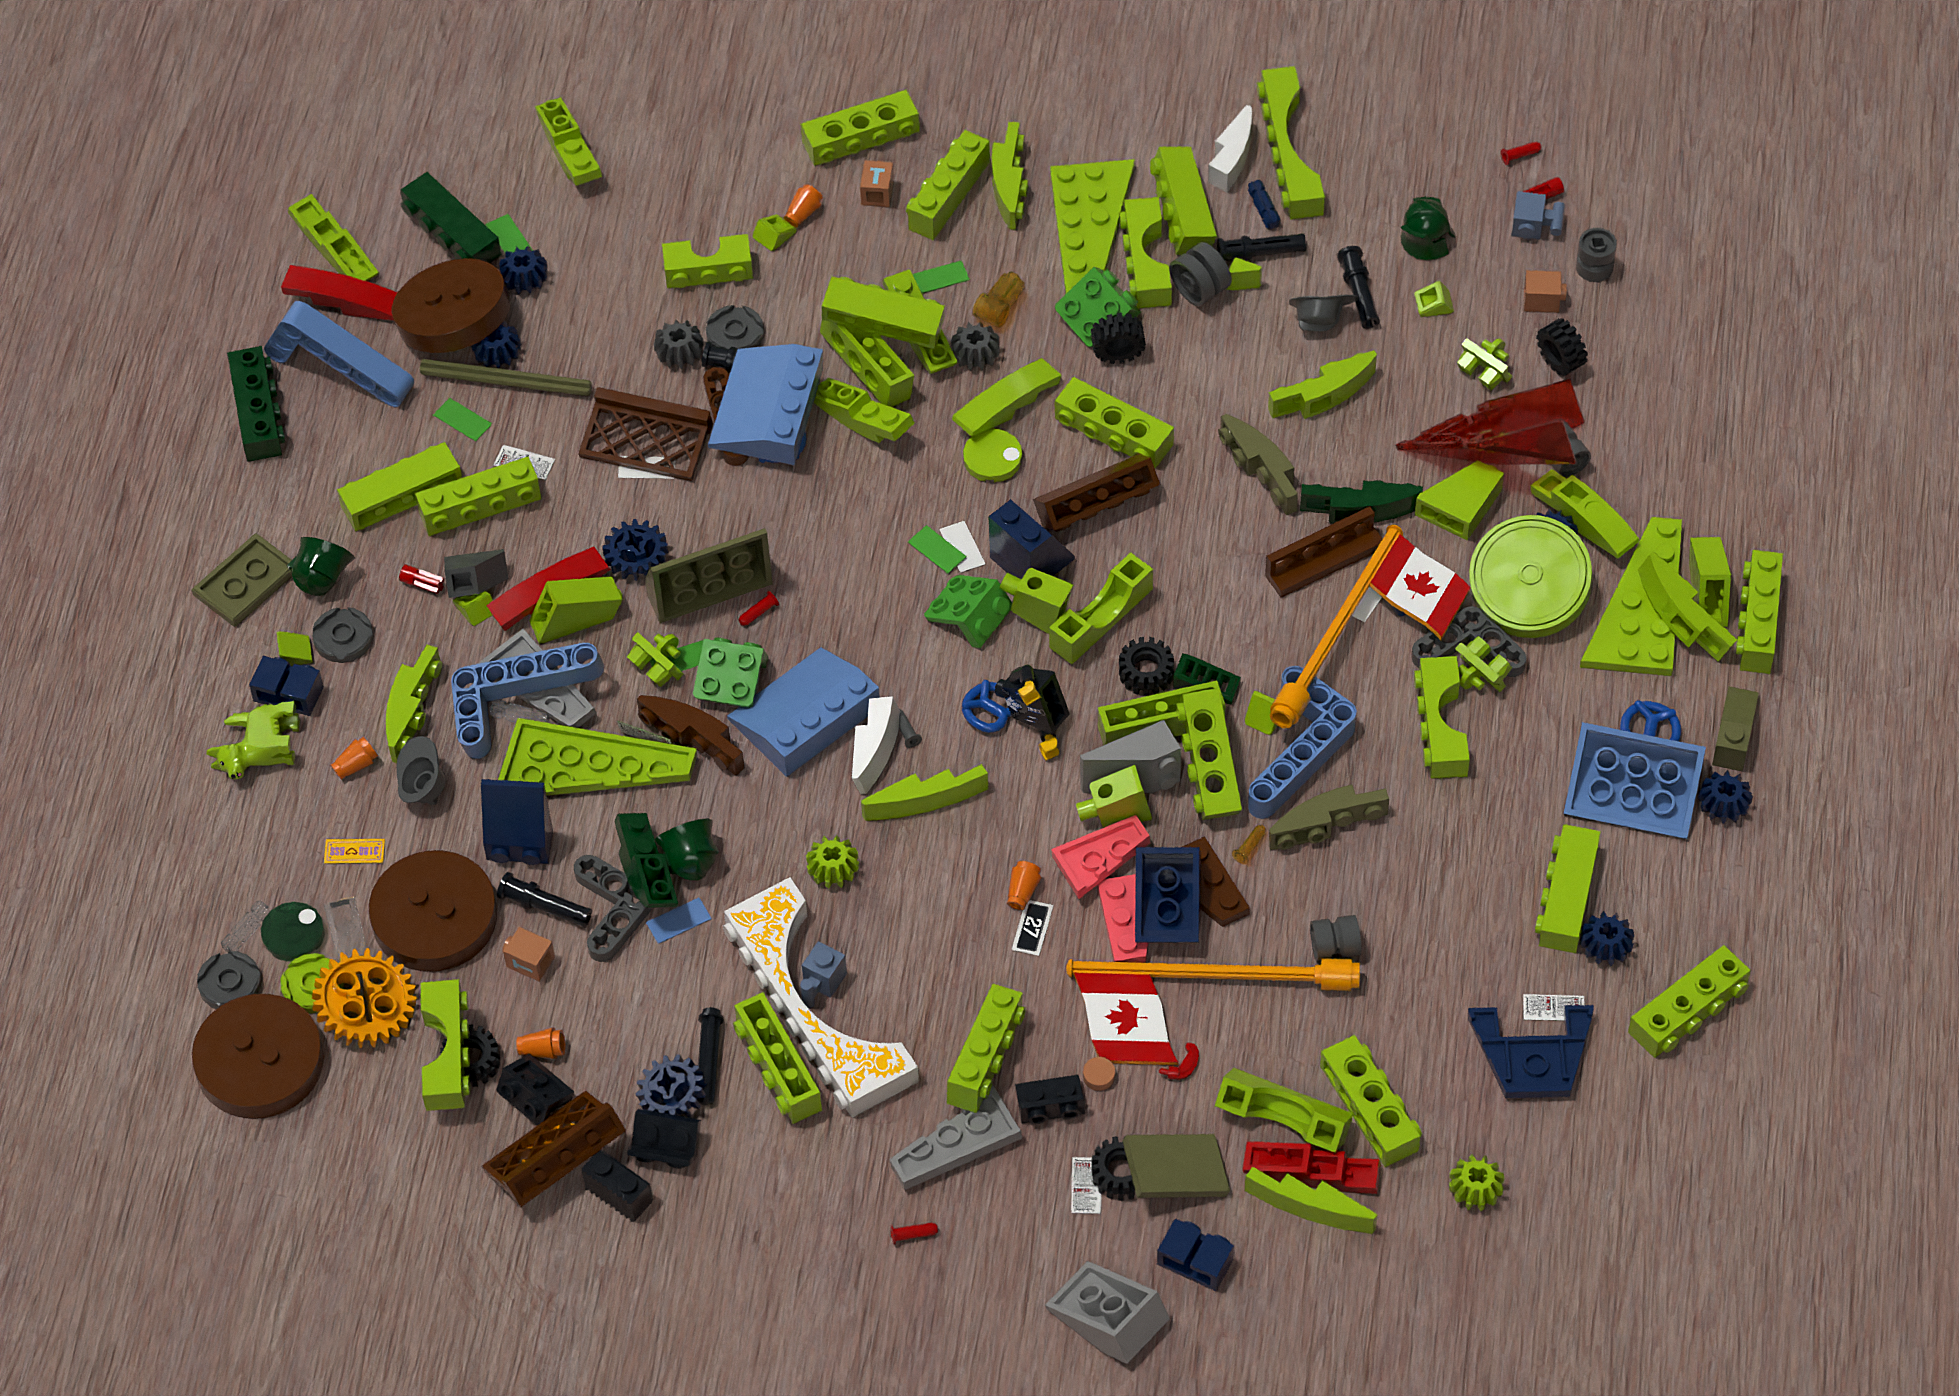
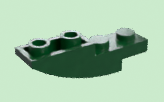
(1384, 498)
(642, 863)

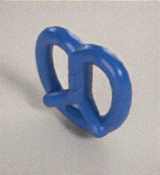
(987, 704)
(1652, 720)

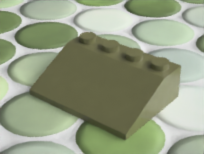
(709, 576)

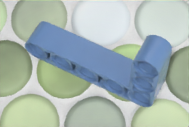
(341, 351)
(514, 684)
(1307, 746)

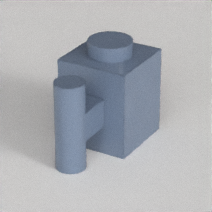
(1531, 215)
(822, 973)

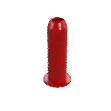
(1519, 152)
(758, 609)
(913, 1231)

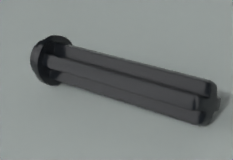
(708, 1050)

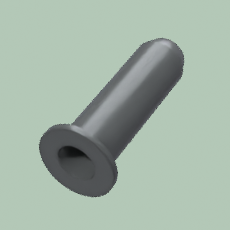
(912, 739)

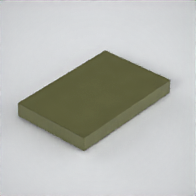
(244, 580)
(1176, 1165)

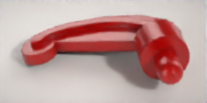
(1186, 1067)

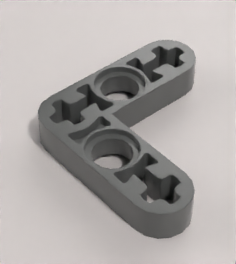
(1483, 629)
(623, 906)

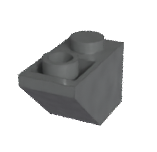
(474, 572)

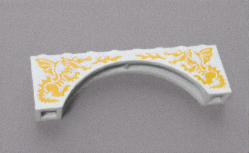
(856, 1069)

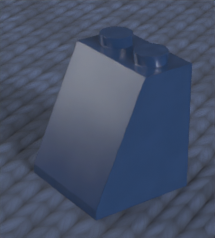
(1022, 543)

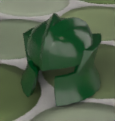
(1422, 223)
(318, 565)
(689, 849)

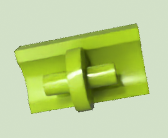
(1495, 370)
(645, 651)
(1473, 656)

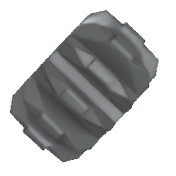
(678, 344)
(975, 346)

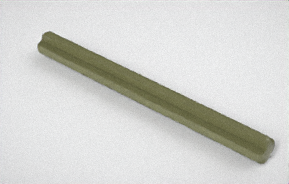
(505, 377)

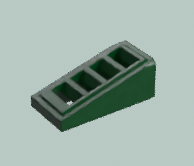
(1199, 667)

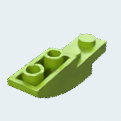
(567, 142)
(1008, 175)
(932, 359)
(1334, 385)
(859, 413)
(1588, 510)
(1675, 604)
(405, 705)

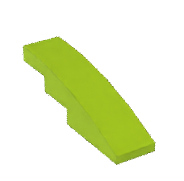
(331, 240)
(1004, 397)
(917, 797)
(1321, 1205)

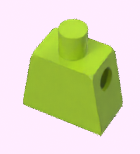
(1038, 597)
(1116, 798)

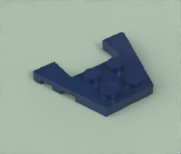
(1533, 1063)

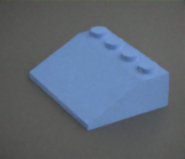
(768, 402)
(806, 709)
(1634, 780)

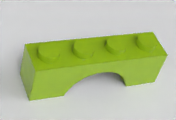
(1150, 278)
(1081, 629)
(1446, 748)
(444, 1078)
(1256, 1097)

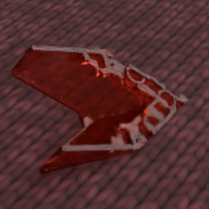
(1508, 429)

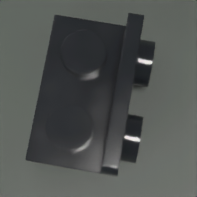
(533, 1089)
(1050, 1099)
(664, 1138)

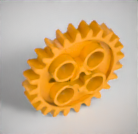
(334, 1002)

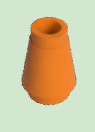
(803, 205)
(354, 758)
(1023, 882)
(543, 1044)

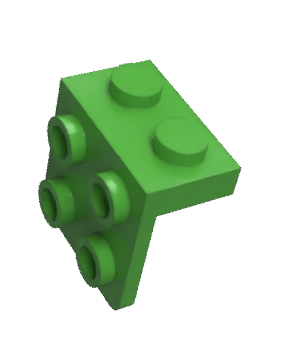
(1092, 299)
(973, 605)
(729, 672)

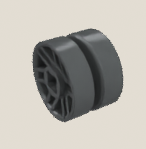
(1200, 274)

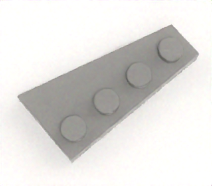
(562, 703)
(957, 1142)

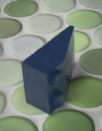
(516, 821)
(1167, 894)

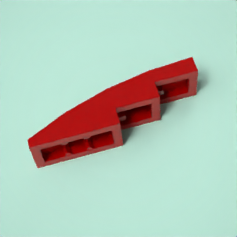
(339, 290)
(523, 597)
(1313, 1166)

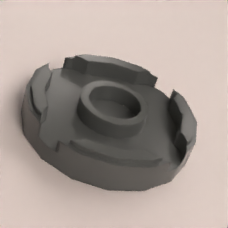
(735, 328)
(342, 634)
(228, 978)

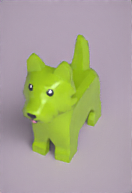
(262, 742)

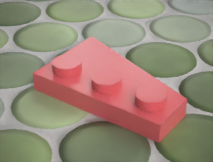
(1099, 854)
(1118, 909)

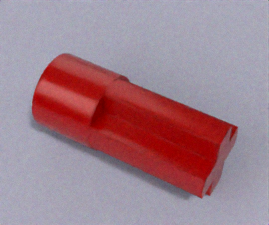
(1550, 188)
(421, 579)

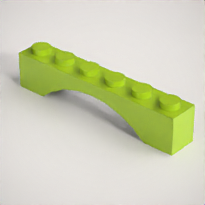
(1301, 185)

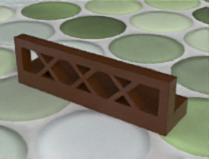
(1323, 554)

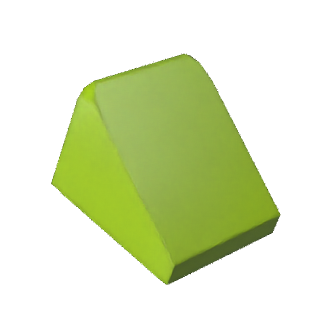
(773, 231)
(1244, 275)
(1434, 300)
(474, 607)
(294, 648)
(1259, 713)

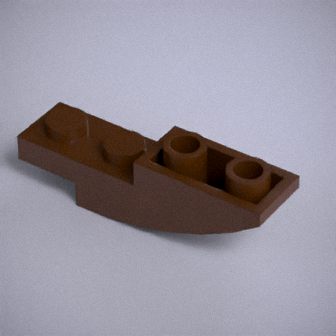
(688, 725)

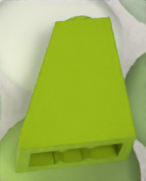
(1461, 499)
(1710, 576)
(574, 606)

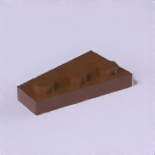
(1219, 893)

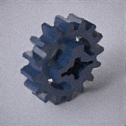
(635, 548)
(670, 1088)

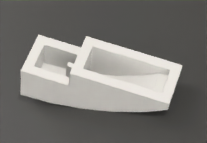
(1231, 151)
(874, 742)

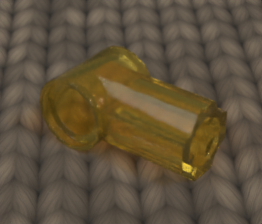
(996, 305)

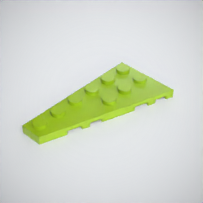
(1087, 213)
(1631, 630)
(590, 760)

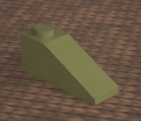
(1735, 728)

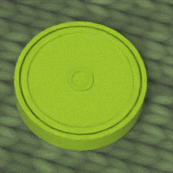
(1531, 576)

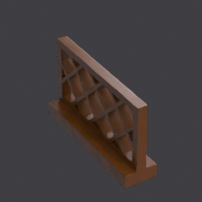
(658, 414)
(552, 1161)

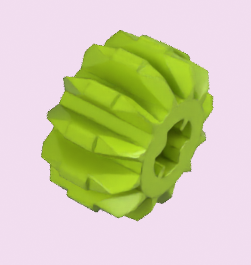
(832, 861)
(1476, 1182)

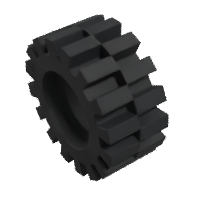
(1118, 338)
(1562, 347)
(1146, 680)
(490, 1055)
(1101, 1174)

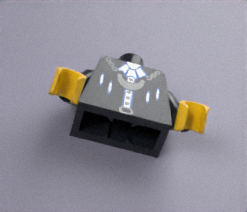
(1037, 701)

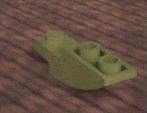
(1260, 456)
(1316, 816)

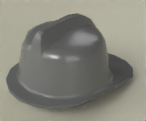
(1318, 312)
(419, 772)

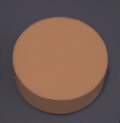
(1099, 1073)

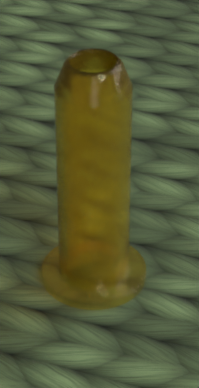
(1241, 855)

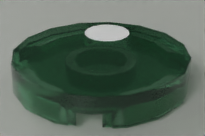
(292, 930)

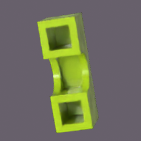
(728, 264)

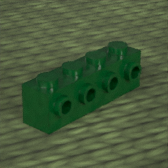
(448, 220)
(254, 403)

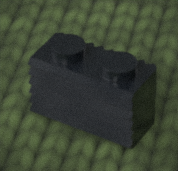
(617, 1185)

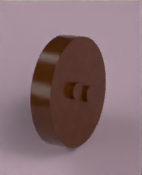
(451, 305)
(433, 910)
(257, 1056)

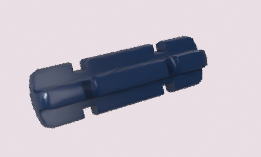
(1264, 204)

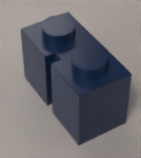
(279, 682)
(1195, 1255)

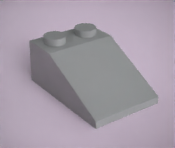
(1149, 749)
(1109, 1311)

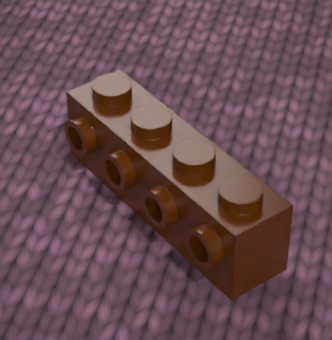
(1096, 492)

